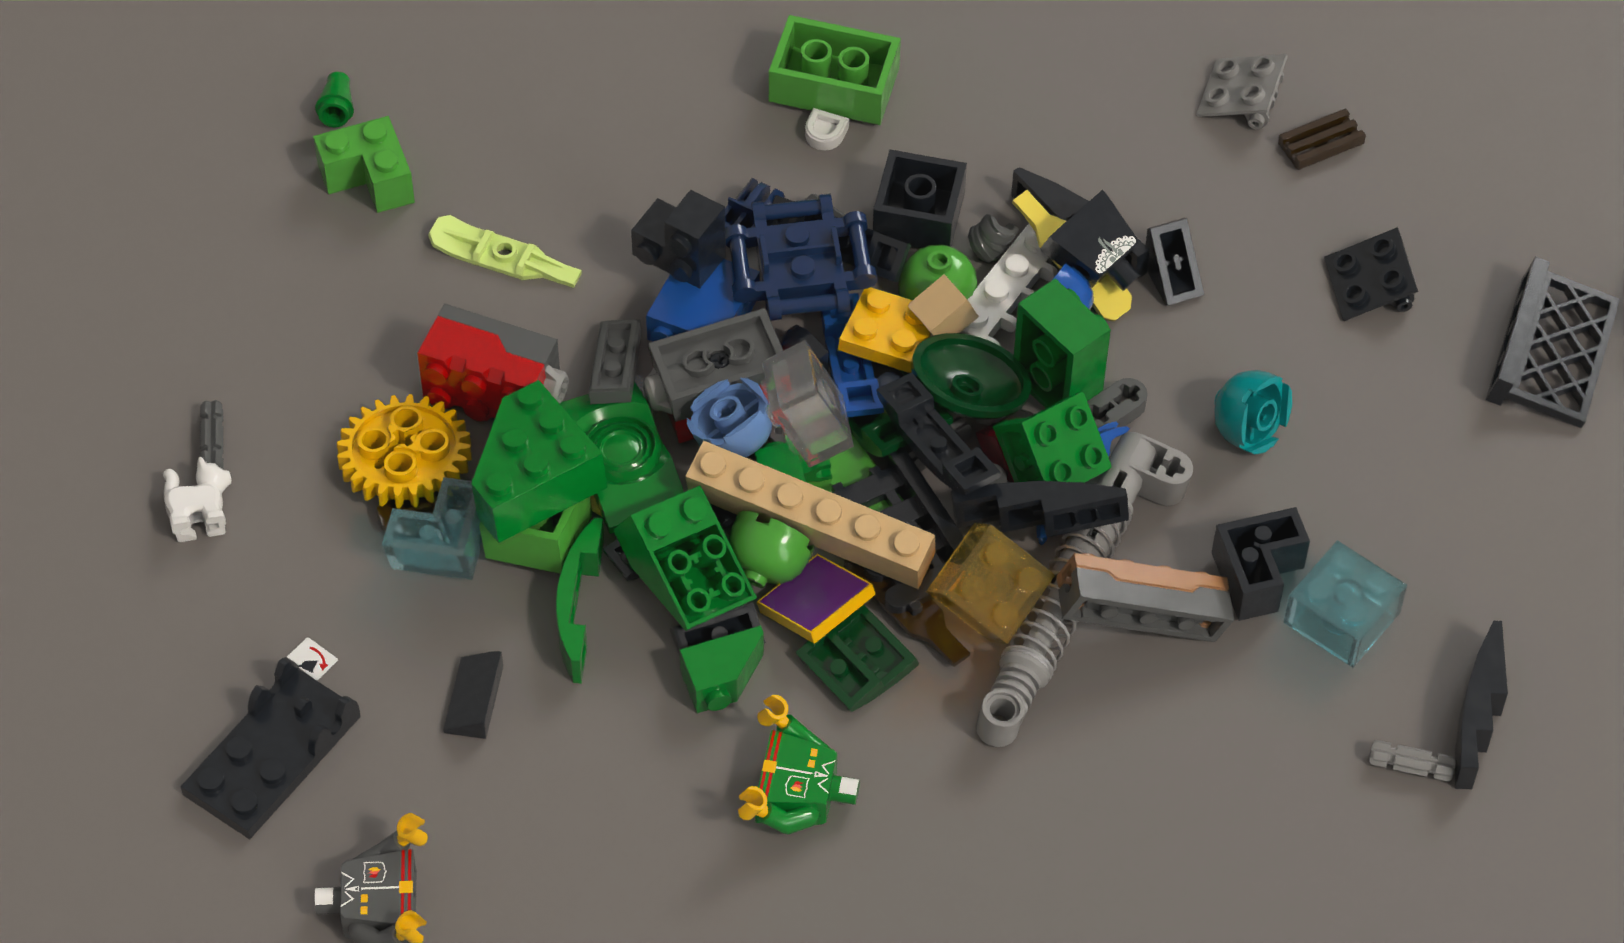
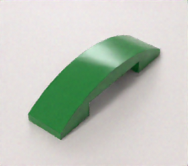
(581, 560)

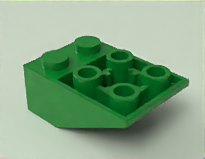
(685, 558)

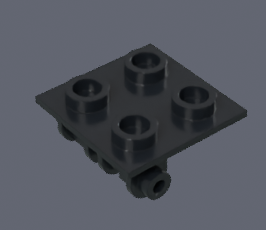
(1372, 275)

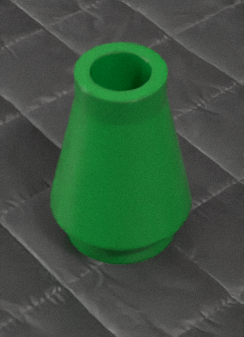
(335, 101)

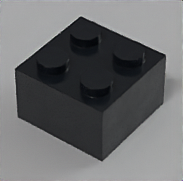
(919, 199)

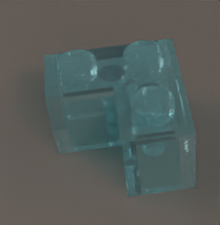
(437, 542)

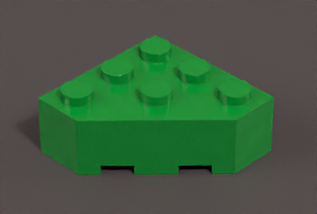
(533, 464)

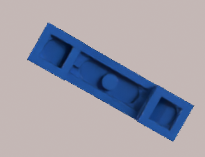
(850, 373)

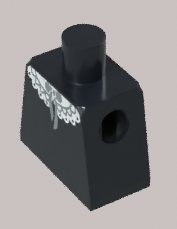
(1095, 243)

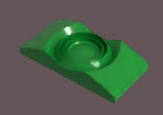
(633, 455)

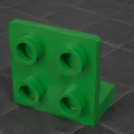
(1054, 444)

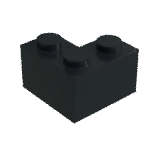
(682, 239)
(1254, 555)

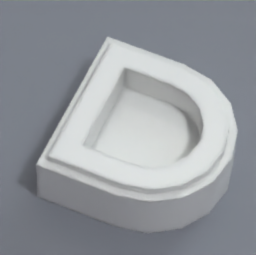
(825, 129)

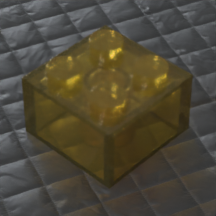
(990, 583)

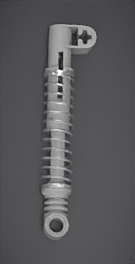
(1026, 666)

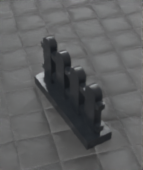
(919, 507)

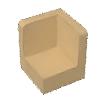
(943, 308)

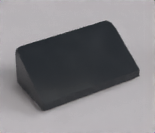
(723, 625)
(474, 695)

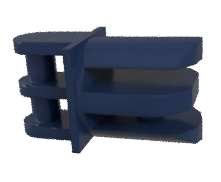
(739, 209)

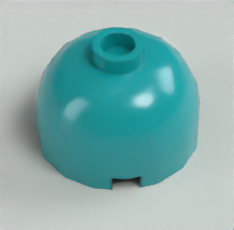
(1252, 409)

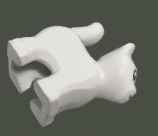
(196, 503)

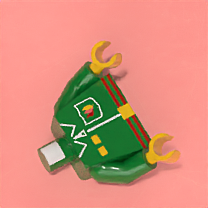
(795, 777)

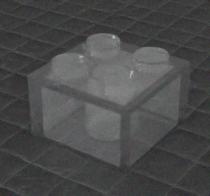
(806, 404)

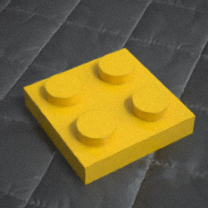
(883, 330)

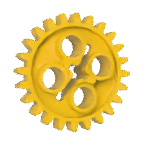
(403, 450)

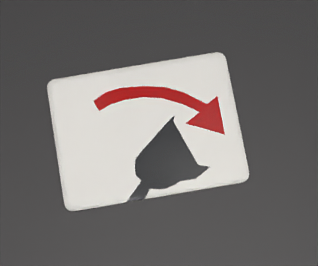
(312, 658)

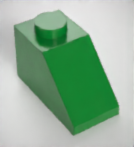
(721, 668)

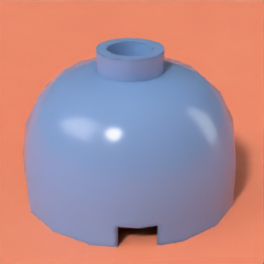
(731, 417)

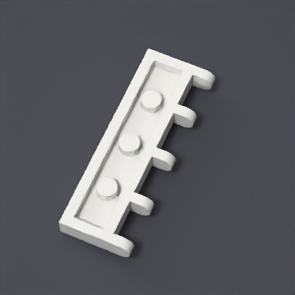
(1008, 285)

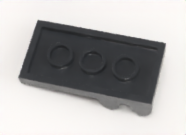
(271, 749)

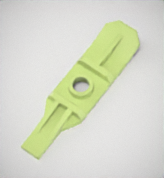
(482, 249)

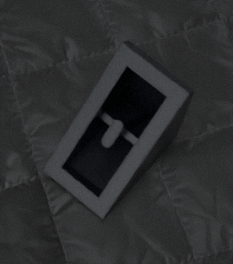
(1173, 262)

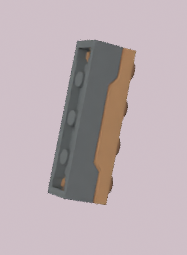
(1144, 597)

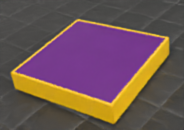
(816, 599)

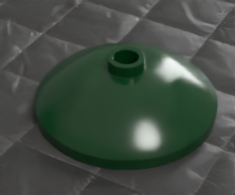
(971, 376)

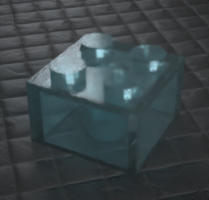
(1345, 603)

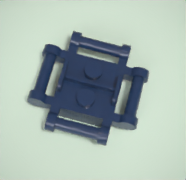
(801, 259)

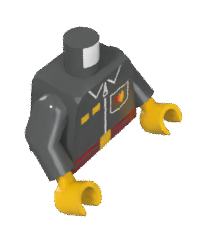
(379, 890)

